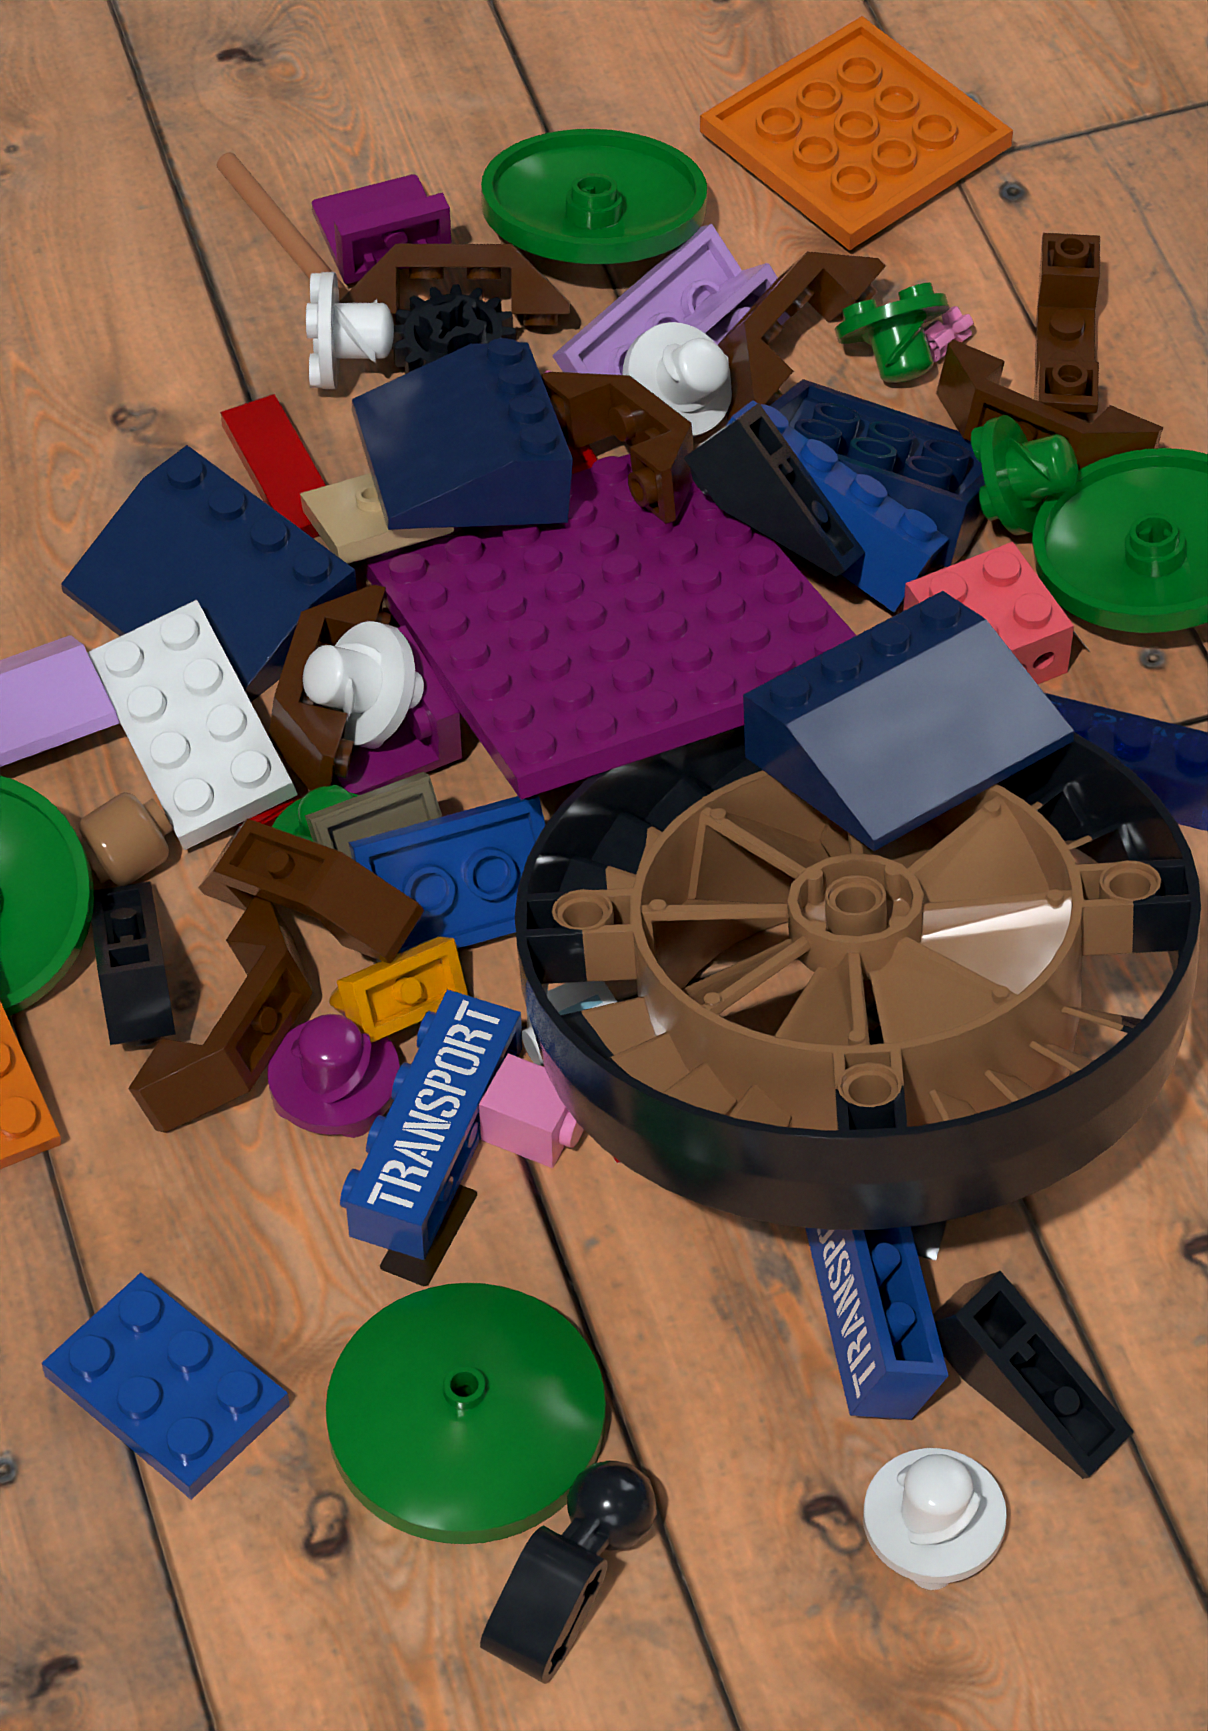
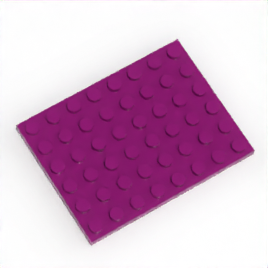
(603, 629)

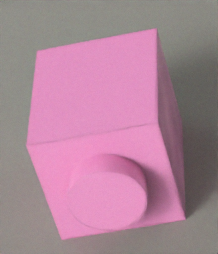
(526, 1113)

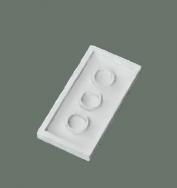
(191, 725)

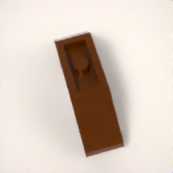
(823, 281)
(530, 289)
(1066, 323)
(973, 396)
(618, 405)
(300, 731)
(316, 881)
(192, 1079)

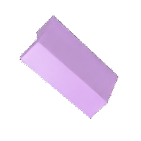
(690, 286)
(50, 699)

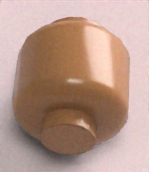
(125, 838)

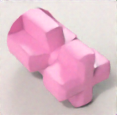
(954, 327)

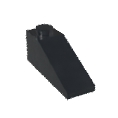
(766, 486)
(131, 965)
(1028, 1373)

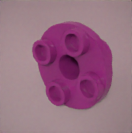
(332, 1077)

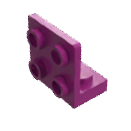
(373, 218)
(420, 744)

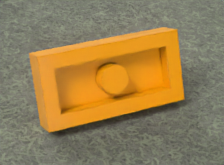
(400, 993)

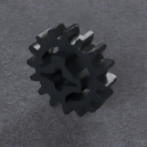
(447, 324)

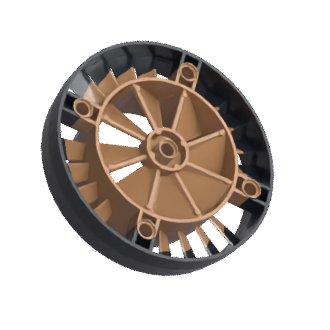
(968, 955)

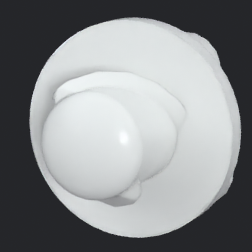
(342, 330)
(683, 371)
(369, 678)
(934, 1516)

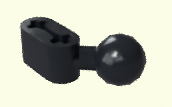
(561, 1574)

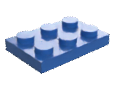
(458, 868)
(166, 1385)

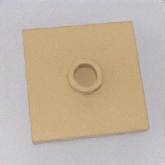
(353, 521)

